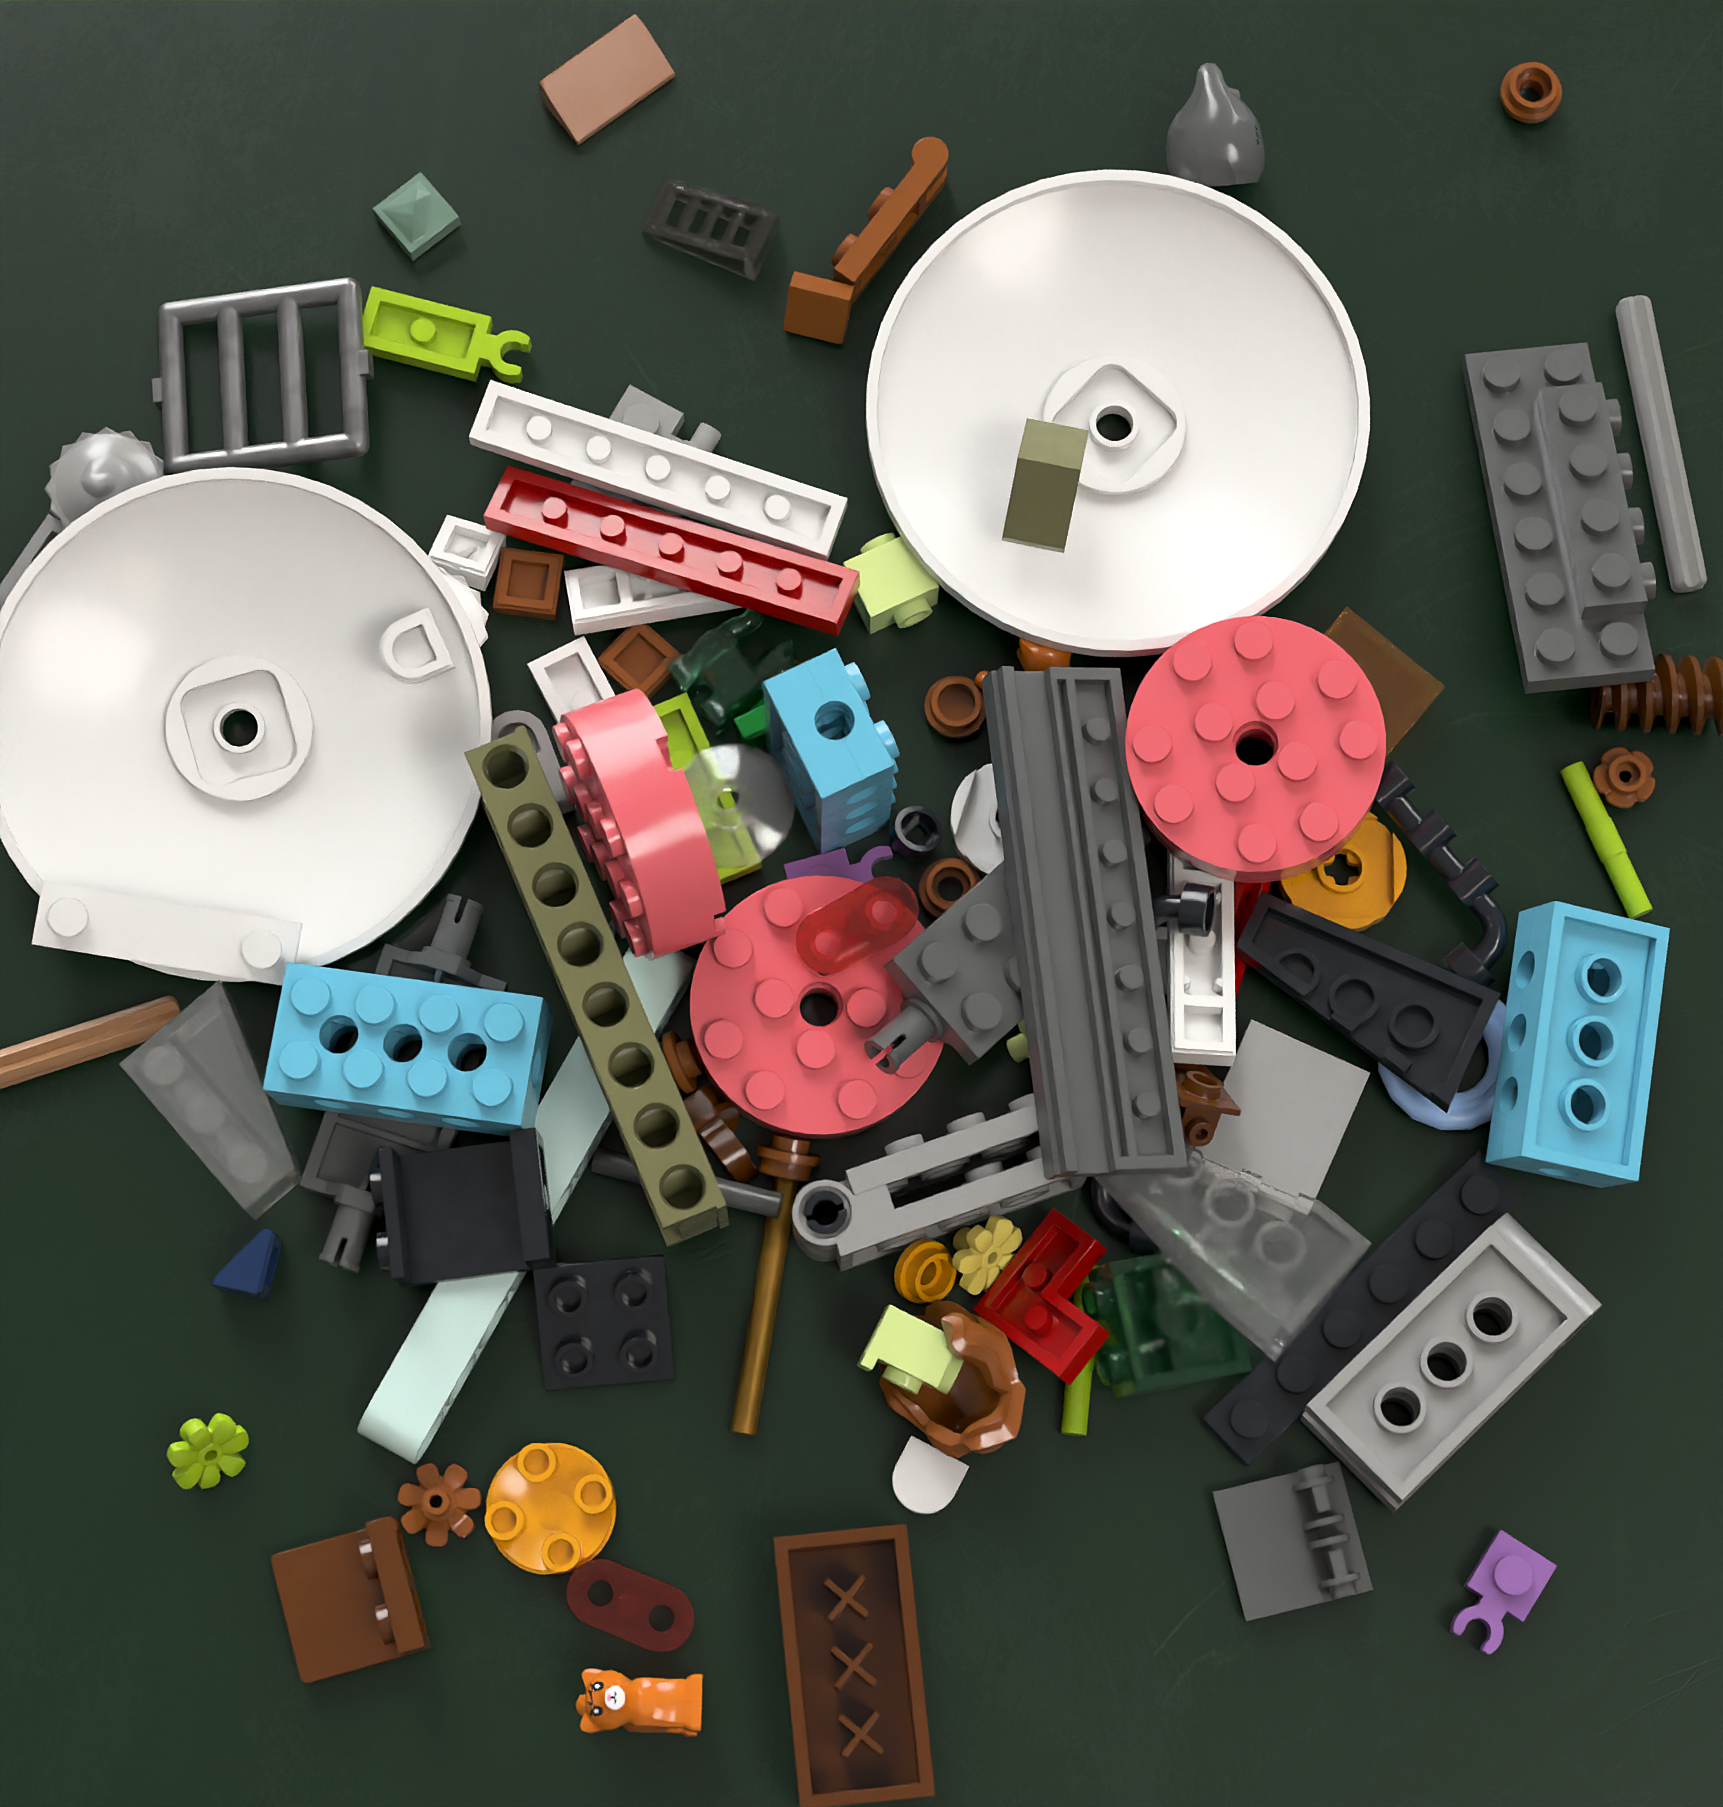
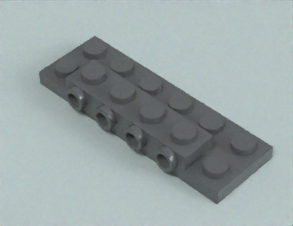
(1562, 517)

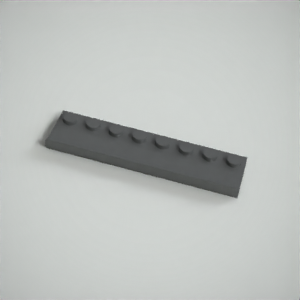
(1083, 924)

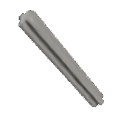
(1661, 444)

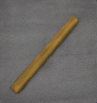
(763, 1312)

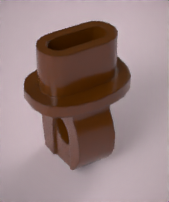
(715, 1128)

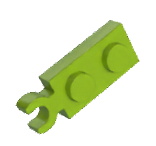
(438, 337)

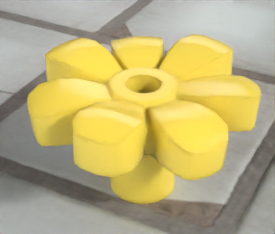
(985, 1252)

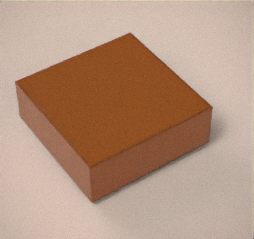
(818, 308)
(528, 584)
(638, 660)

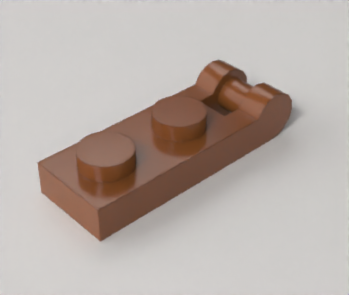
(892, 217)

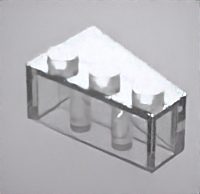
(213, 1095)

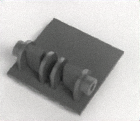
(1292, 1541)

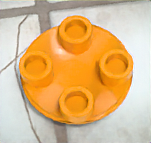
(550, 1508)

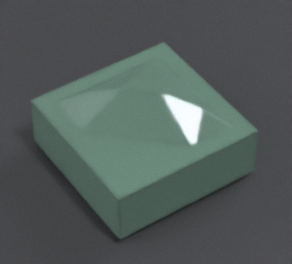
(416, 216)

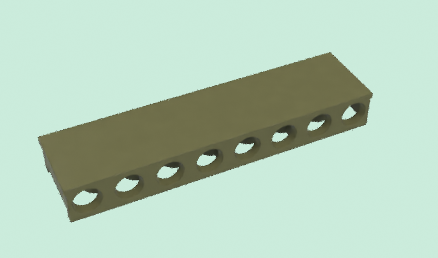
(597, 989)

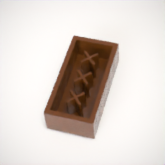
(853, 1666)

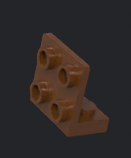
(350, 1601)

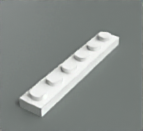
(658, 471)

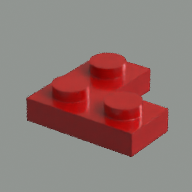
(1033, 1296)

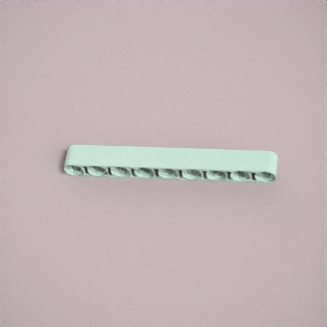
(466, 1311)

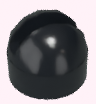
(906, 823)

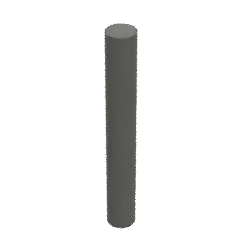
(735, 1193)

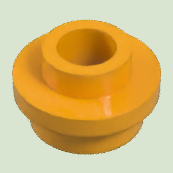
(924, 1272)

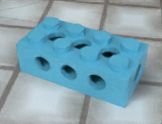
(831, 750)
(387, 1013)
(1578, 1045)

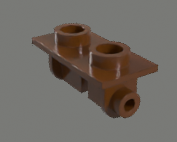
(1201, 1102)

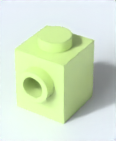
(892, 584)

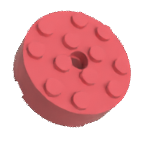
(1266, 684)
(640, 825)
(760, 1047)

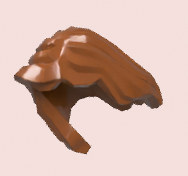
(985, 1398)

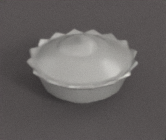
(98, 470)

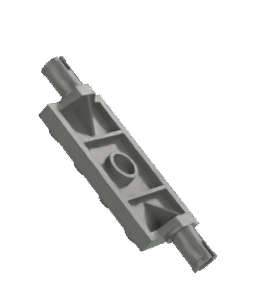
(958, 979)
(350, 1143)

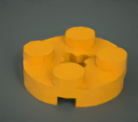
(1365, 897)

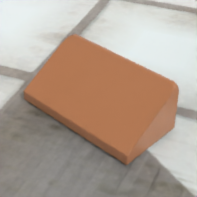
(605, 79)

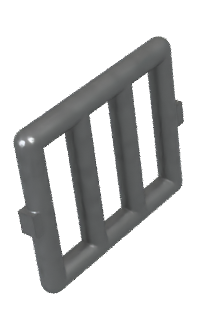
(228, 310)

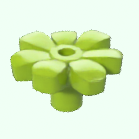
(207, 1451)

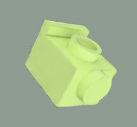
(911, 1351)

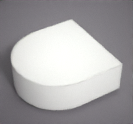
(415, 649)
(926, 1478)

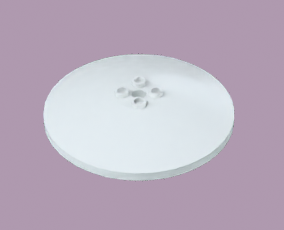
(1141, 307)
(216, 603)

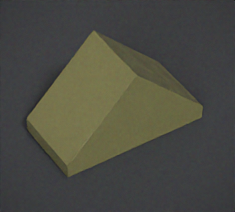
(1045, 485)

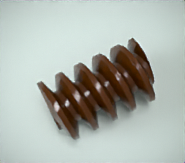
(1670, 693)

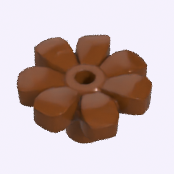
(450, 1514)

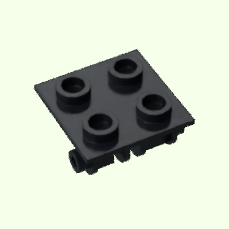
(604, 1322)

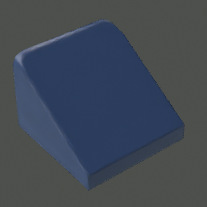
(253, 1268)

